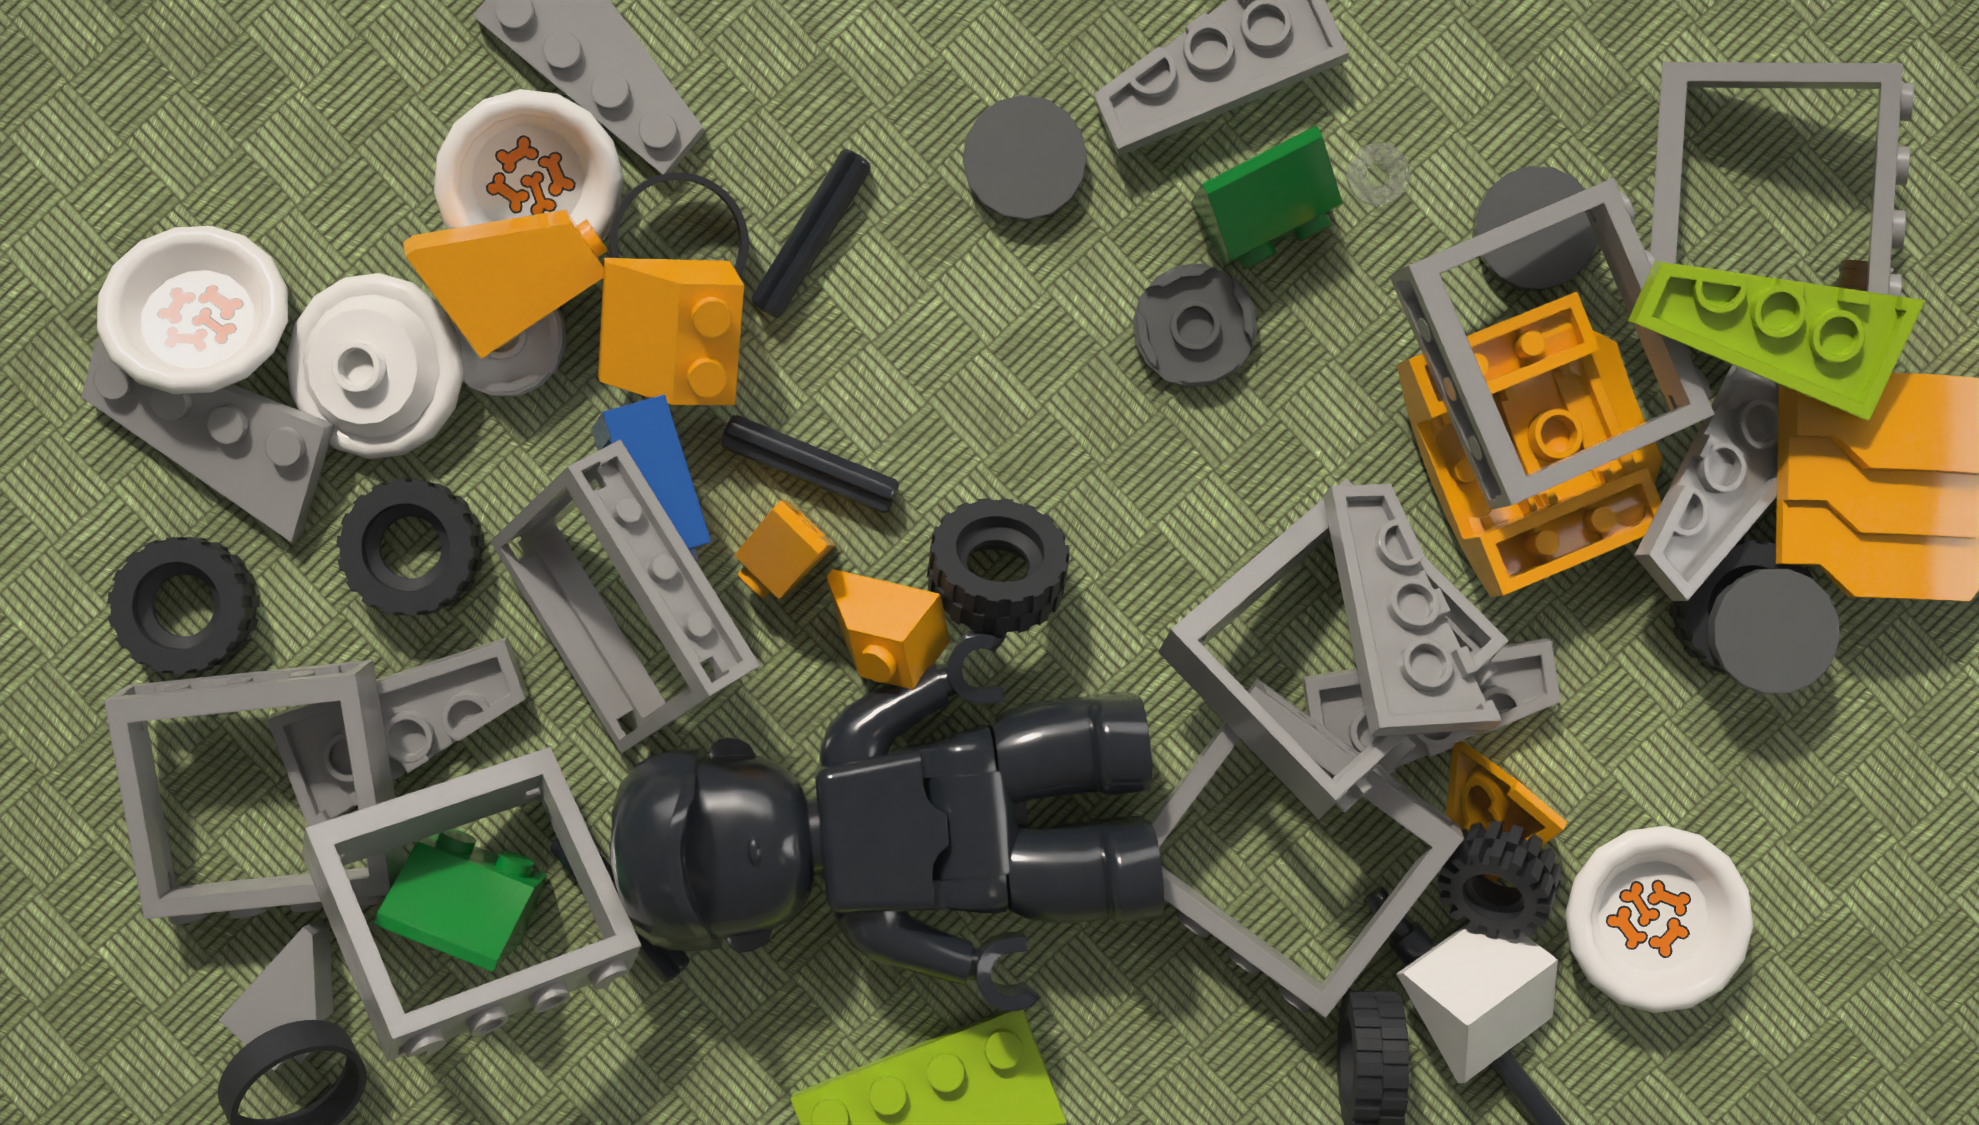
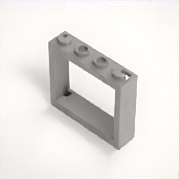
(1890, 160)
(1464, 385)
(657, 573)
(127, 718)
(1250, 721)
(1386, 793)
(436, 810)

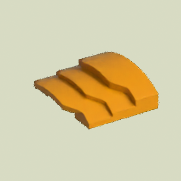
(1557, 395)
(1886, 498)

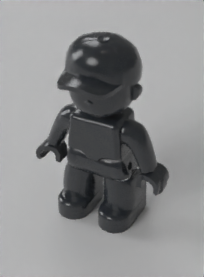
(917, 827)

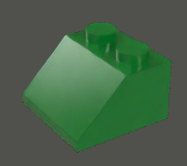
(1269, 199)
(463, 899)

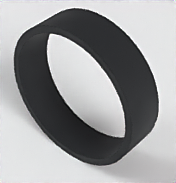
(727, 199)
(283, 1044)

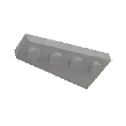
(1219, 65)
(602, 68)
(231, 439)
(1718, 488)
(1401, 640)
(1518, 689)
(421, 715)

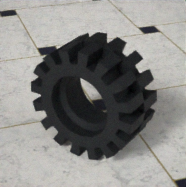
(1496, 905)

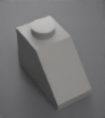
(288, 990)

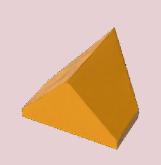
(1487, 793)

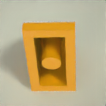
(781, 551)
(888, 627)

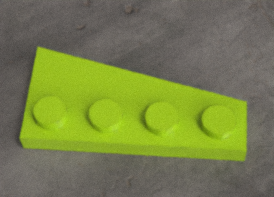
(1794, 333)
(963, 1077)

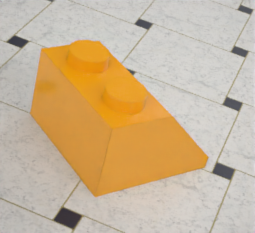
(671, 329)

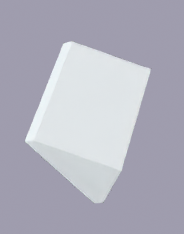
(1481, 995)

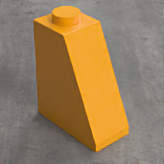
(507, 272)

